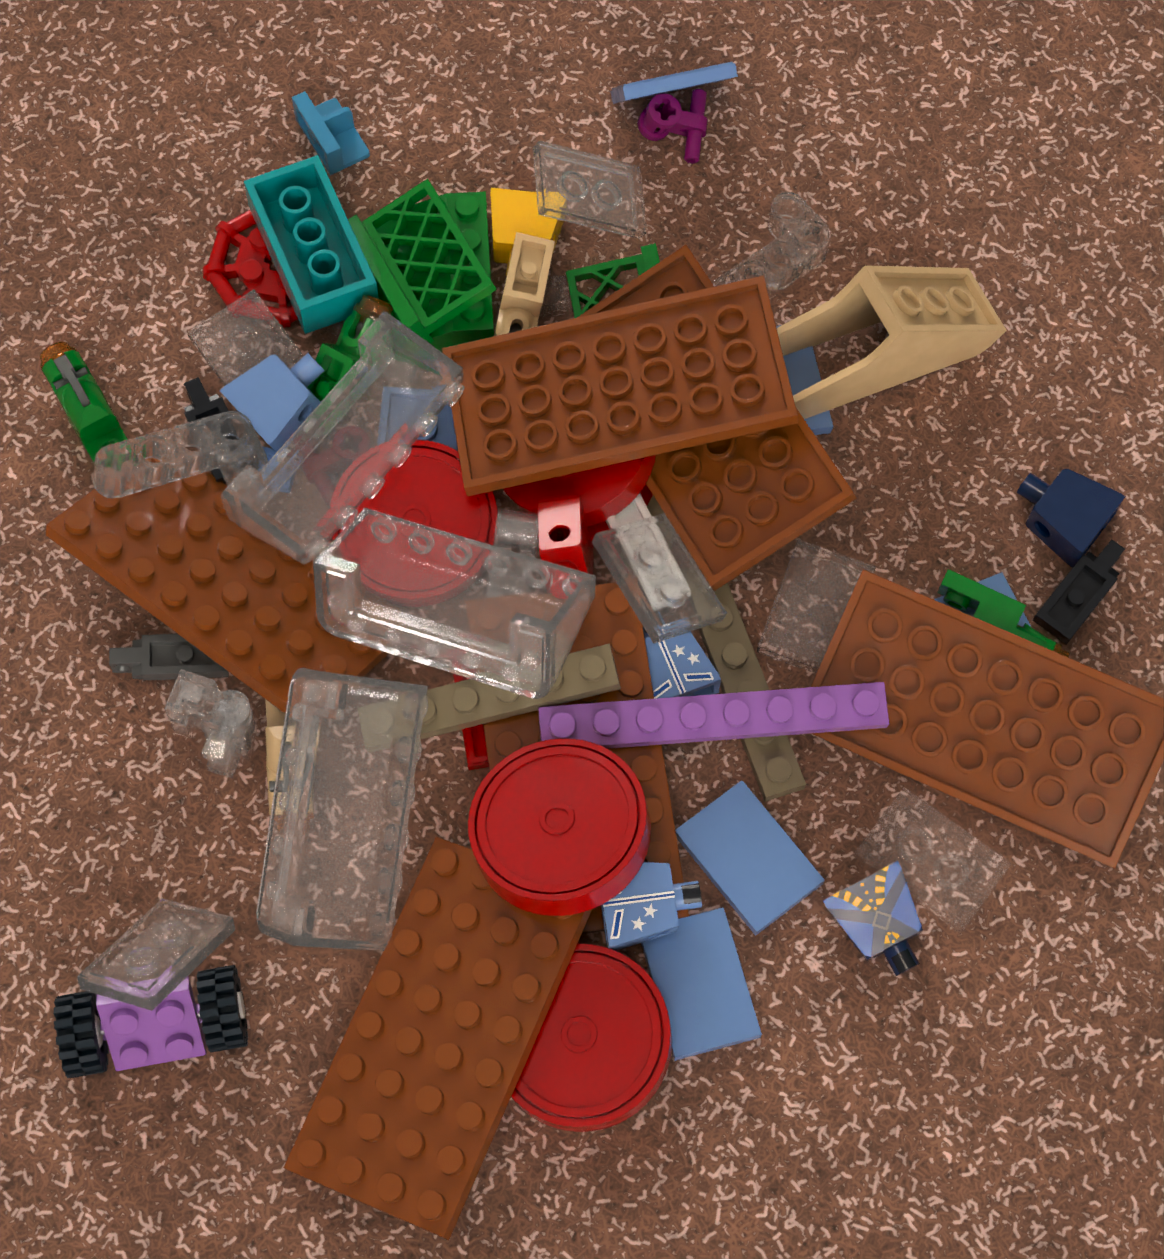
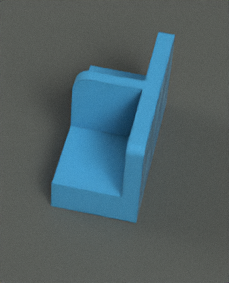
(330, 132)

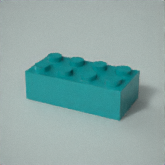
(310, 242)

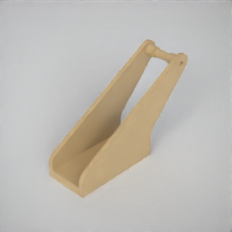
(931, 322)

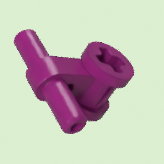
(677, 121)

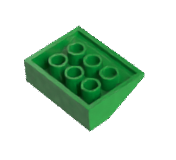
(470, 215)

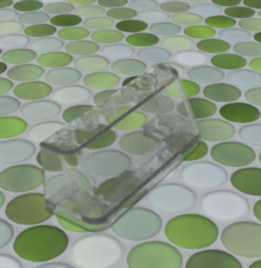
(347, 443)
(451, 602)
(341, 810)

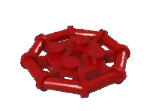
(250, 267)

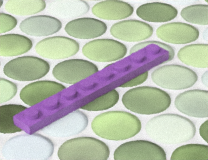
(719, 716)

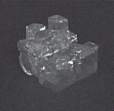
(220, 715)

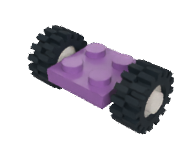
(146, 1036)

